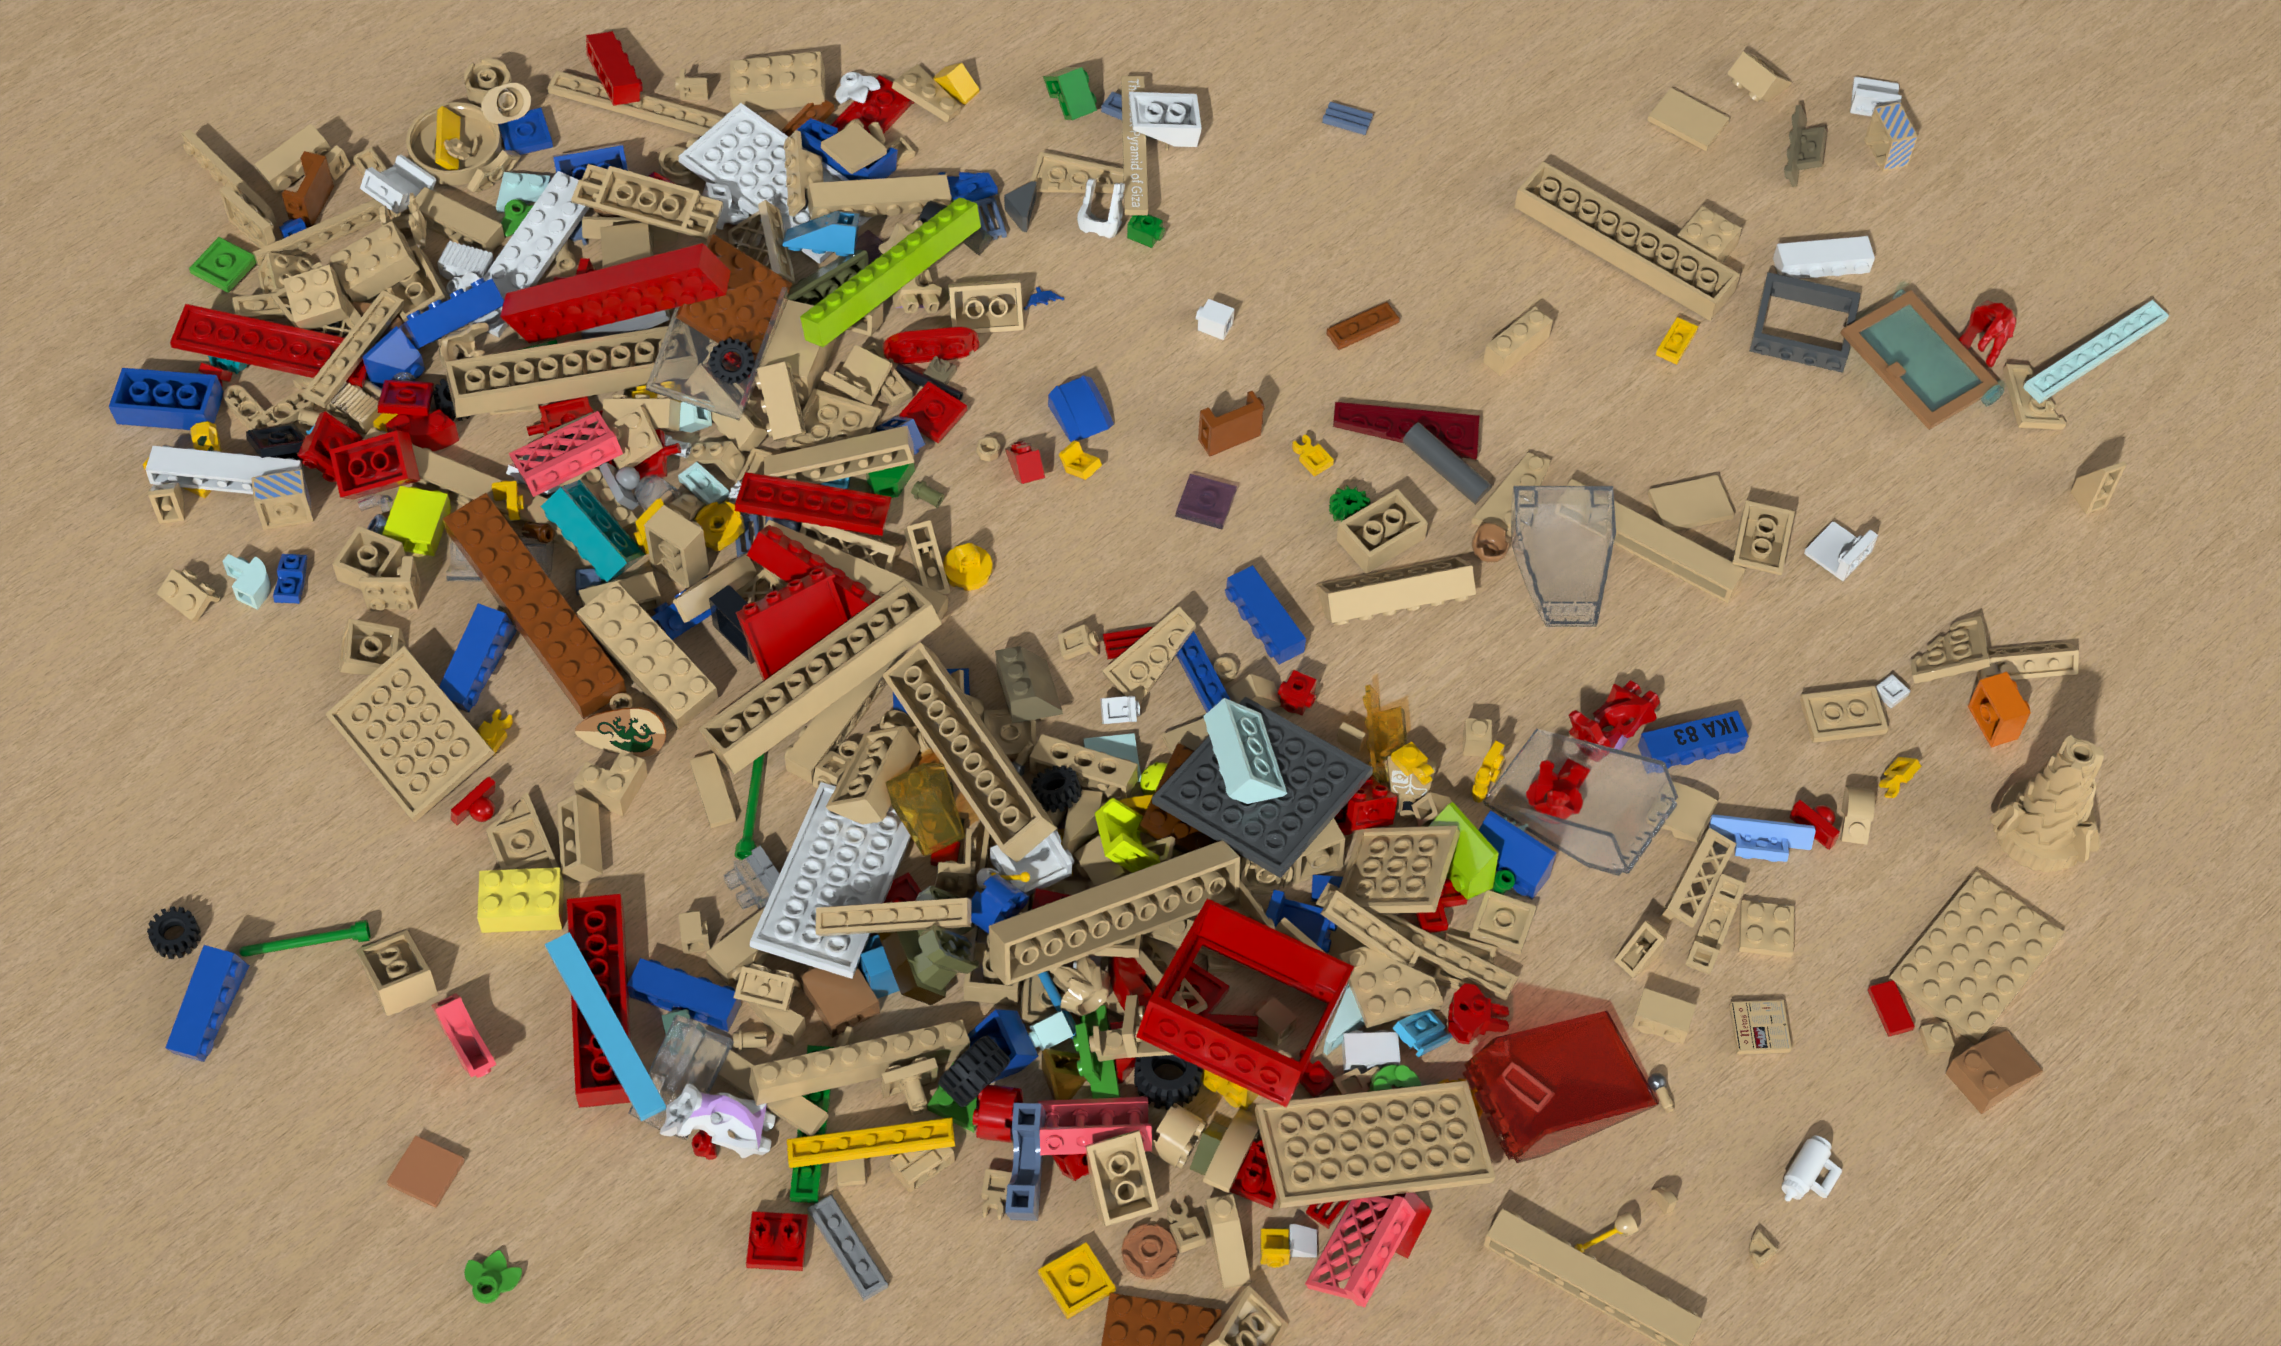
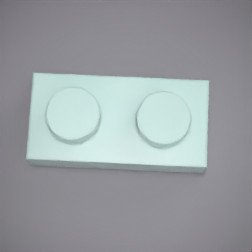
(703, 484)

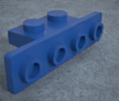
(671, 621)

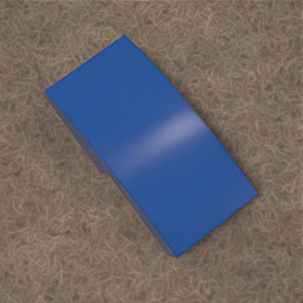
(291, 578)

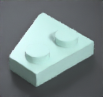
(521, 187)

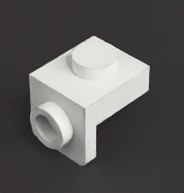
(1119, 709)

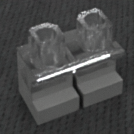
(756, 876)

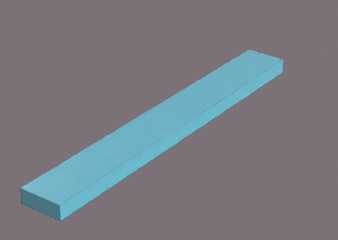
(605, 1027)

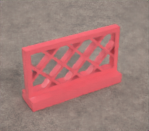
(570, 462)
(1376, 1252)

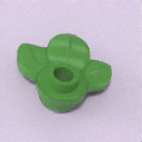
(514, 219)
(492, 1274)

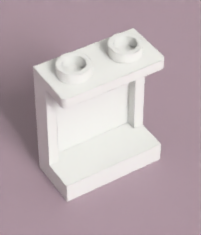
(395, 184)
(1045, 864)

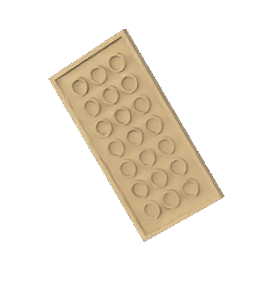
(1374, 1144)

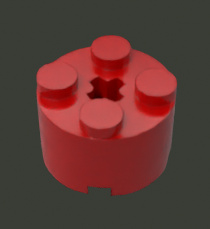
(996, 1112)

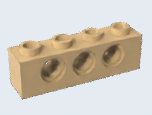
(1093, 768)

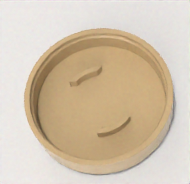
(475, 132)

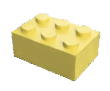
(520, 900)

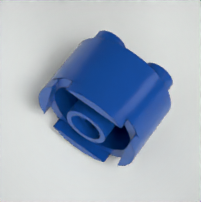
(997, 902)

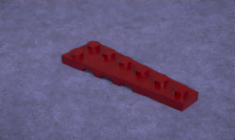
(1455, 430)

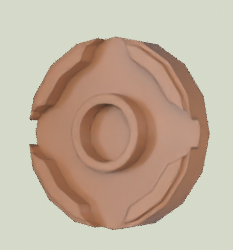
(1149, 1251)

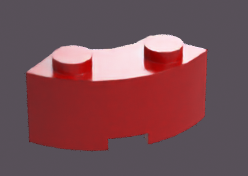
(429, 431)

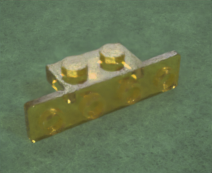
(1385, 731)

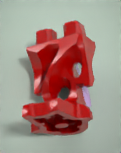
(1621, 710)

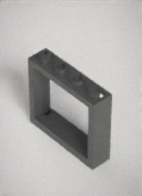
(1811, 294)

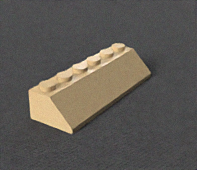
(1396, 590)

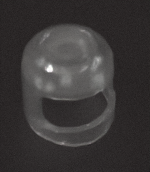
(652, 488)

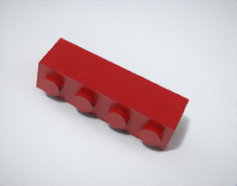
(613, 68)

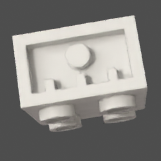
(1871, 94)
(1840, 550)

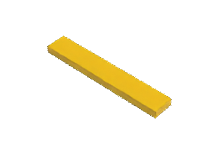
(870, 1142)

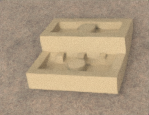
(1691, 813)

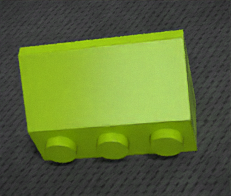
(1474, 858)

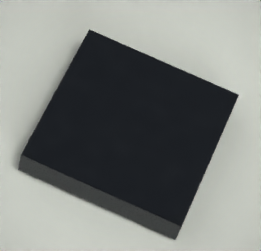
(275, 440)

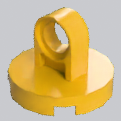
(968, 566)

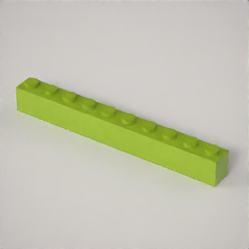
(890, 272)

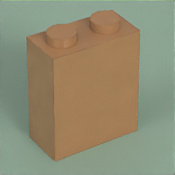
(839, 999)

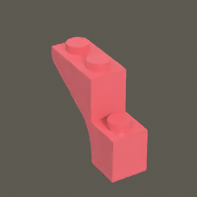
(463, 1036)

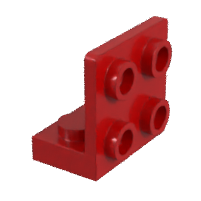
(1371, 807)

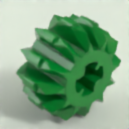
(1347, 503)

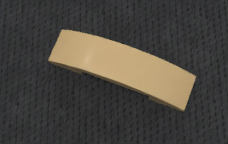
(1715, 924)
(1232, 1150)

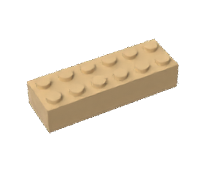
(647, 655)

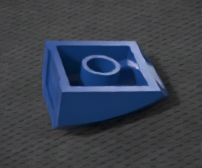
(1079, 409)

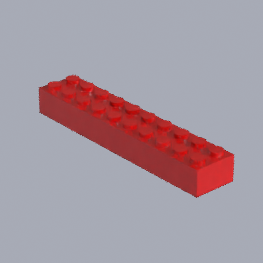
(616, 293)

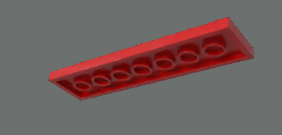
(257, 342)

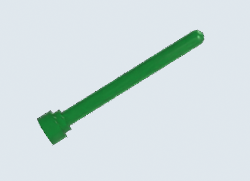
(747, 844)
(359, 931)

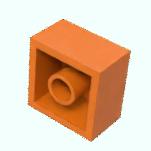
(1999, 709)

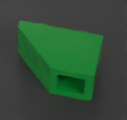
(890, 481)

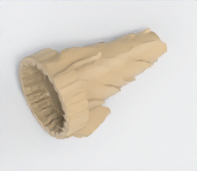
(2050, 817)

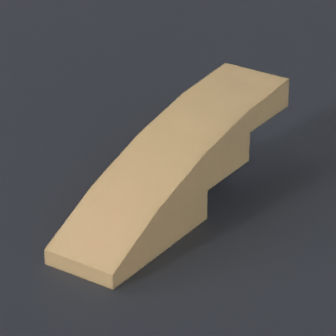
(696, 598)

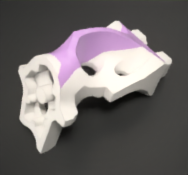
(737, 1114)

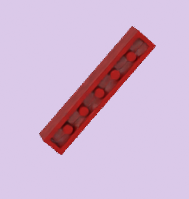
(792, 561)

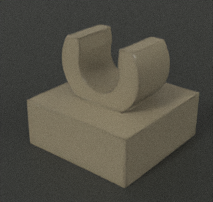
(940, 370)

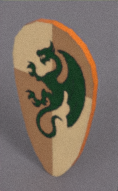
(624, 729)

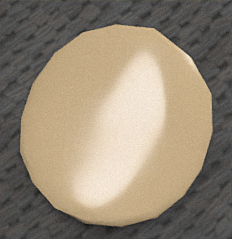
(673, 169)

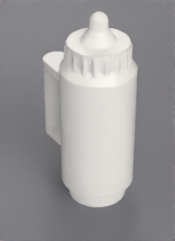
(1806, 1169)

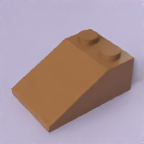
(1992, 1071)

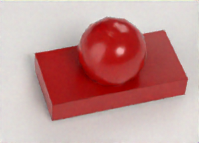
(476, 803)
(1821, 817)

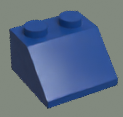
(1010, 1035)

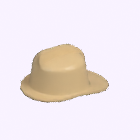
(505, 103)

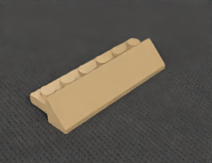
(648, 200)

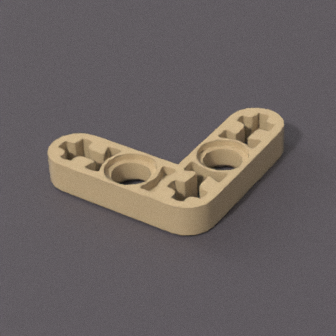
(263, 417)

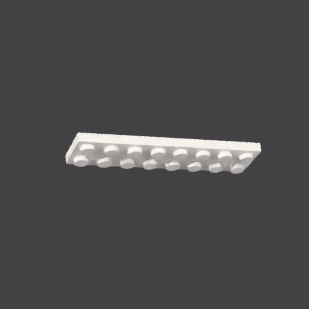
(534, 244)

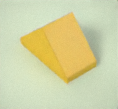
(957, 82)

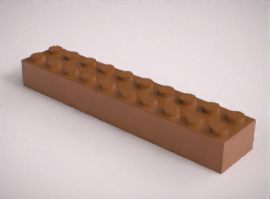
(534, 605)

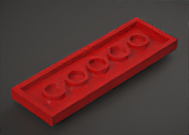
(813, 503)

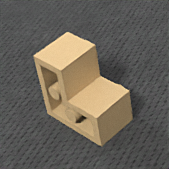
(614, 787)

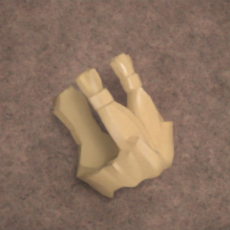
(414, 222)
(464, 341)
(1083, 987)

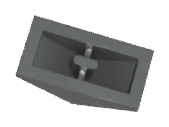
(1020, 204)

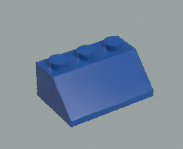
(576, 162)
(1519, 853)

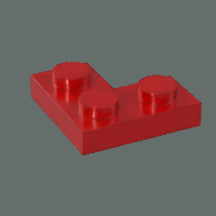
(1437, 920)

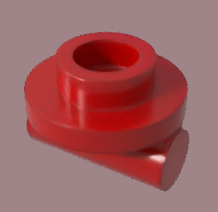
(703, 1145)

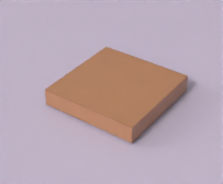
(425, 1171)

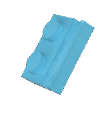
(1422, 1032)

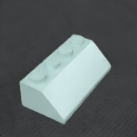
(1244, 753)

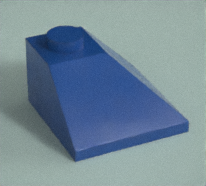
(392, 356)

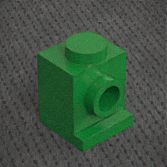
(1145, 229)

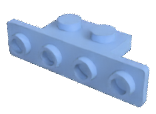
(1763, 838)

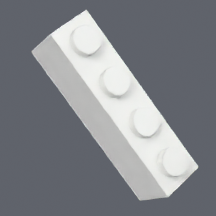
(1824, 257)

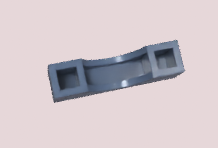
(1025, 1182)

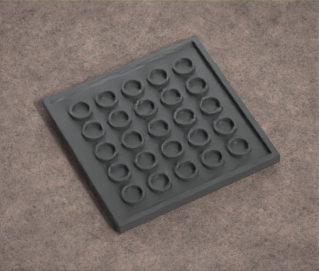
(1273, 830)

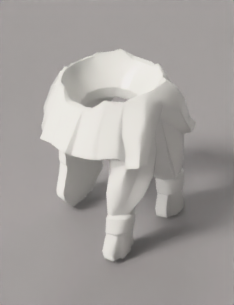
(1090, 223)

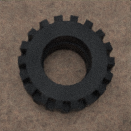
(974, 1071)
(1164, 1091)

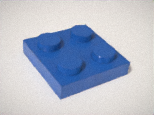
(526, 133)

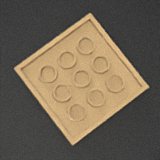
(1399, 868)

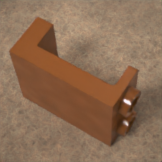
(313, 191)
(1232, 428)

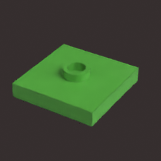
(223, 264)

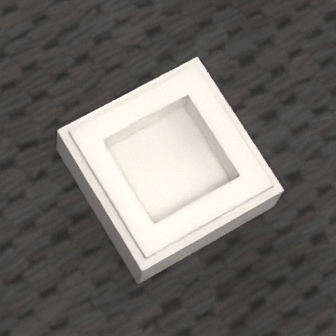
(1892, 691)

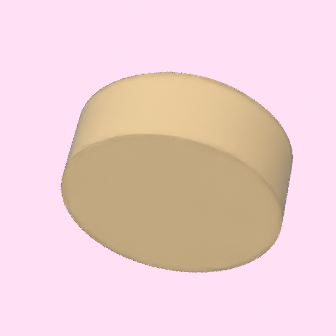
(1225, 668)

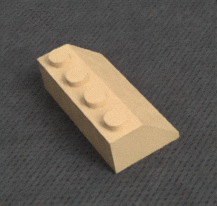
(878, 758)

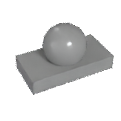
(621, 483)

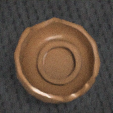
(1490, 543)

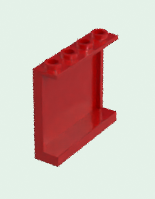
(791, 620)

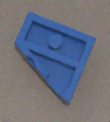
(971, 186)

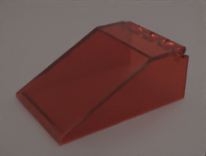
(1557, 1084)

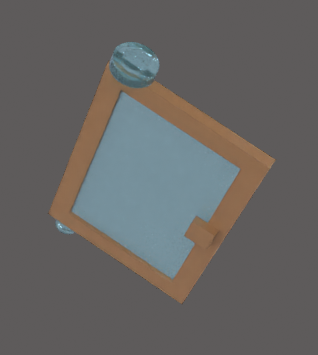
(1921, 360)

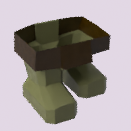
(928, 958)

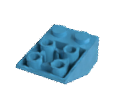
(830, 233)

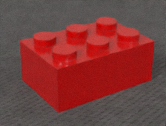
(374, 465)

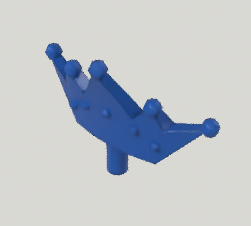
(1042, 297)

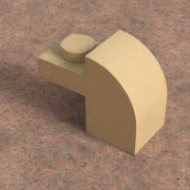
(1858, 813)

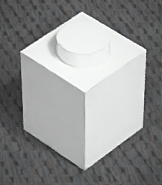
(1215, 319)

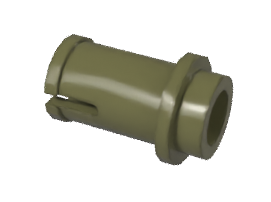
(926, 493)

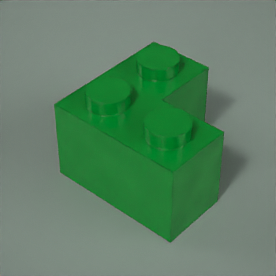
(1072, 91)

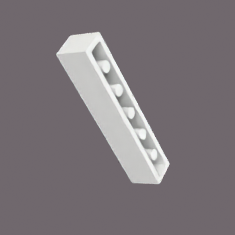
(212, 468)

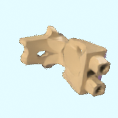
(913, 294)

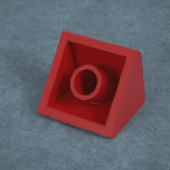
(1415, 1228)

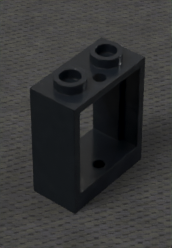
(724, 619)

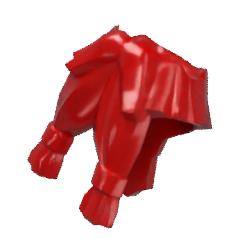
(1996, 321)
(1564, 795)

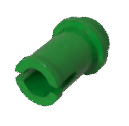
(1503, 881)

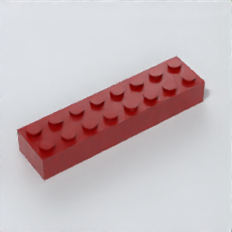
(599, 933)

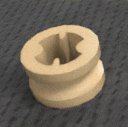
(620, 698)

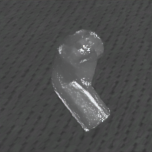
(374, 500)

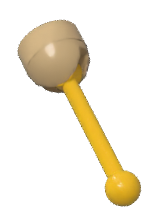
(1624, 1226)

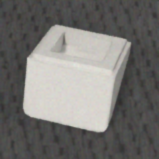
(1302, 1241)

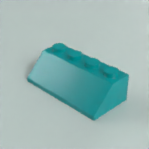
(592, 530)

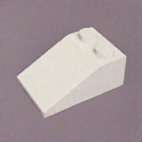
(1166, 117)

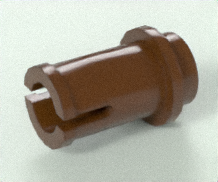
(543, 533)

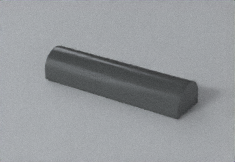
(1446, 463)

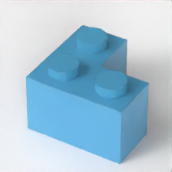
(877, 969)

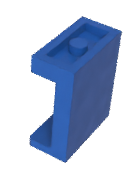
(1304, 917)

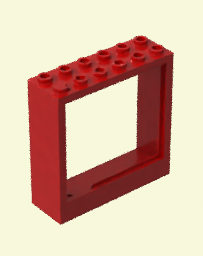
(1222, 1049)

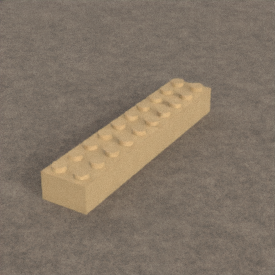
(1627, 240)
(553, 372)
(820, 676)
(969, 752)
(1113, 912)

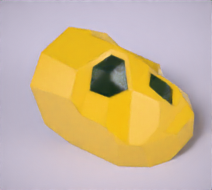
(205, 437)

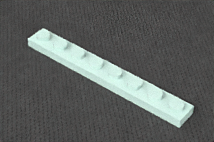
(2095, 351)

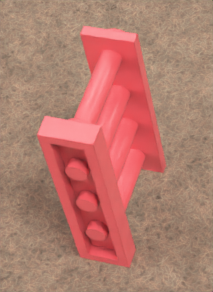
(1086, 1121)

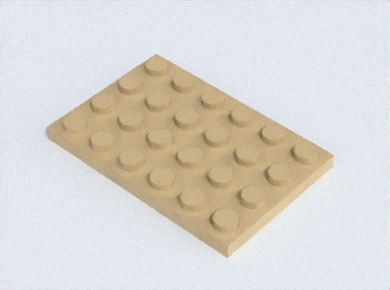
(409, 734)
(1976, 957)

